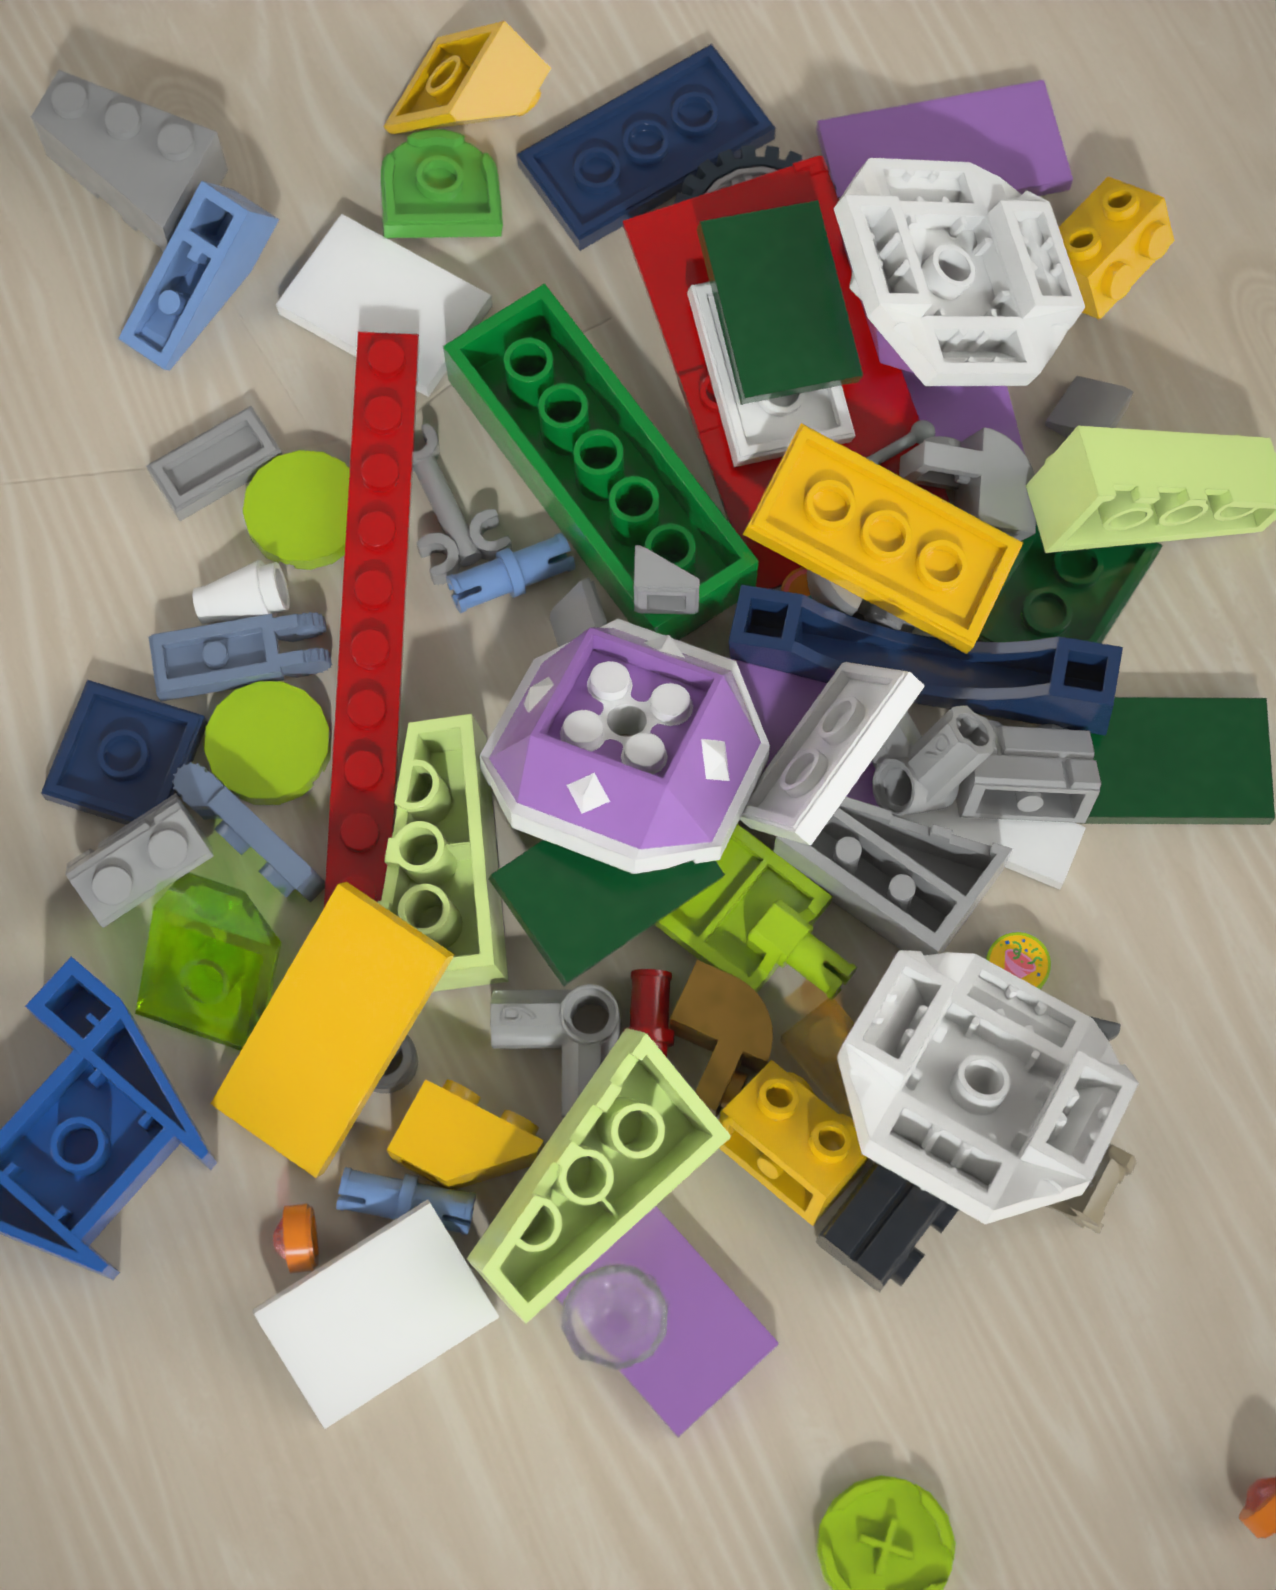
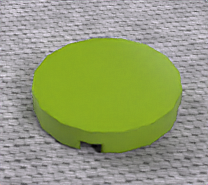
(299, 509)
(268, 742)
(885, 1538)

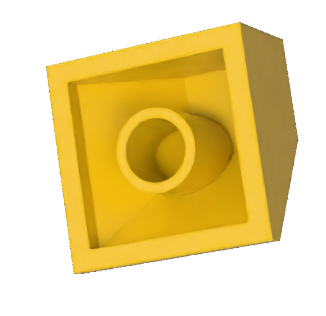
(471, 80)

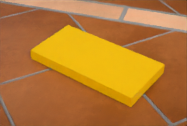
(883, 538)
(331, 1029)

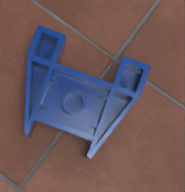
(90, 1127)

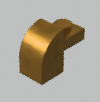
(728, 1020)

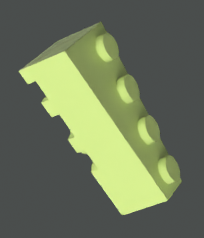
(1152, 487)
(447, 850)

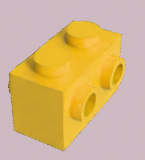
(1114, 241)
(792, 1141)

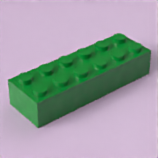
(595, 458)

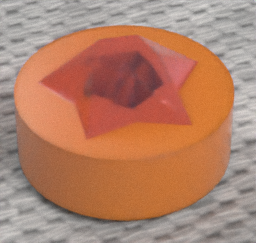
(297, 1238)
(1260, 1508)

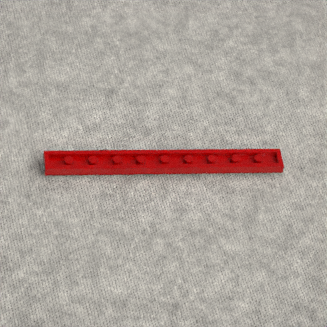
(373, 612)

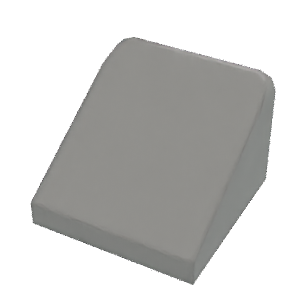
(1089, 404)
(663, 586)
(577, 612)

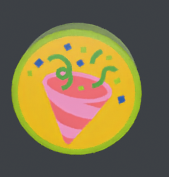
(1022, 956)

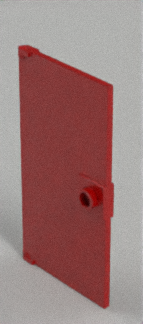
(672, 260)

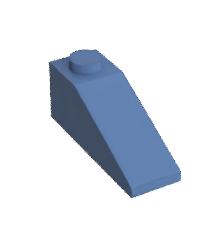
(197, 272)

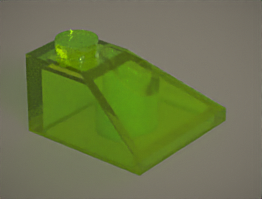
(208, 961)

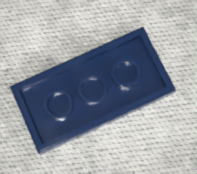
(643, 146)

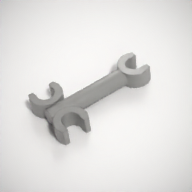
(460, 543)

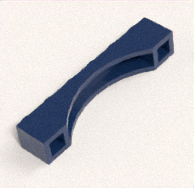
(1022, 681)

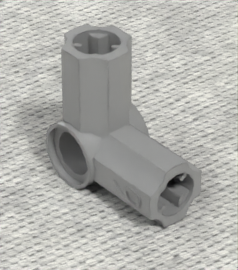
(926, 770)
(546, 1022)

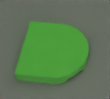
(439, 189)

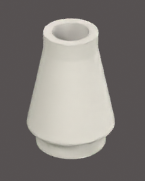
(243, 594)

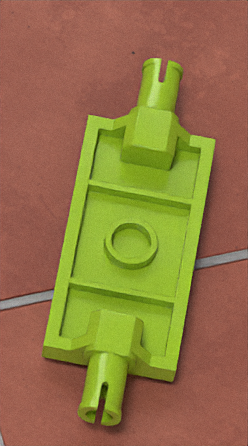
(759, 920)

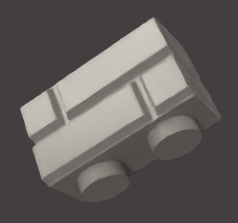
(1033, 776)
(139, 860)

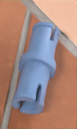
(510, 572)
(394, 1197)

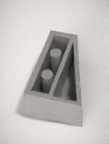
(128, 152)
(897, 874)

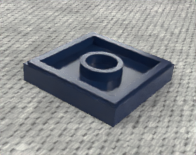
(121, 753)

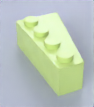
(598, 1175)

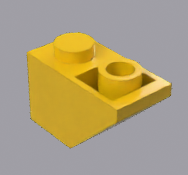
(459, 1142)

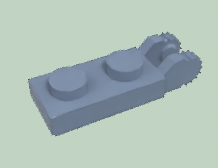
(234, 654)
(245, 830)

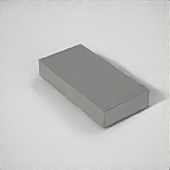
(214, 463)

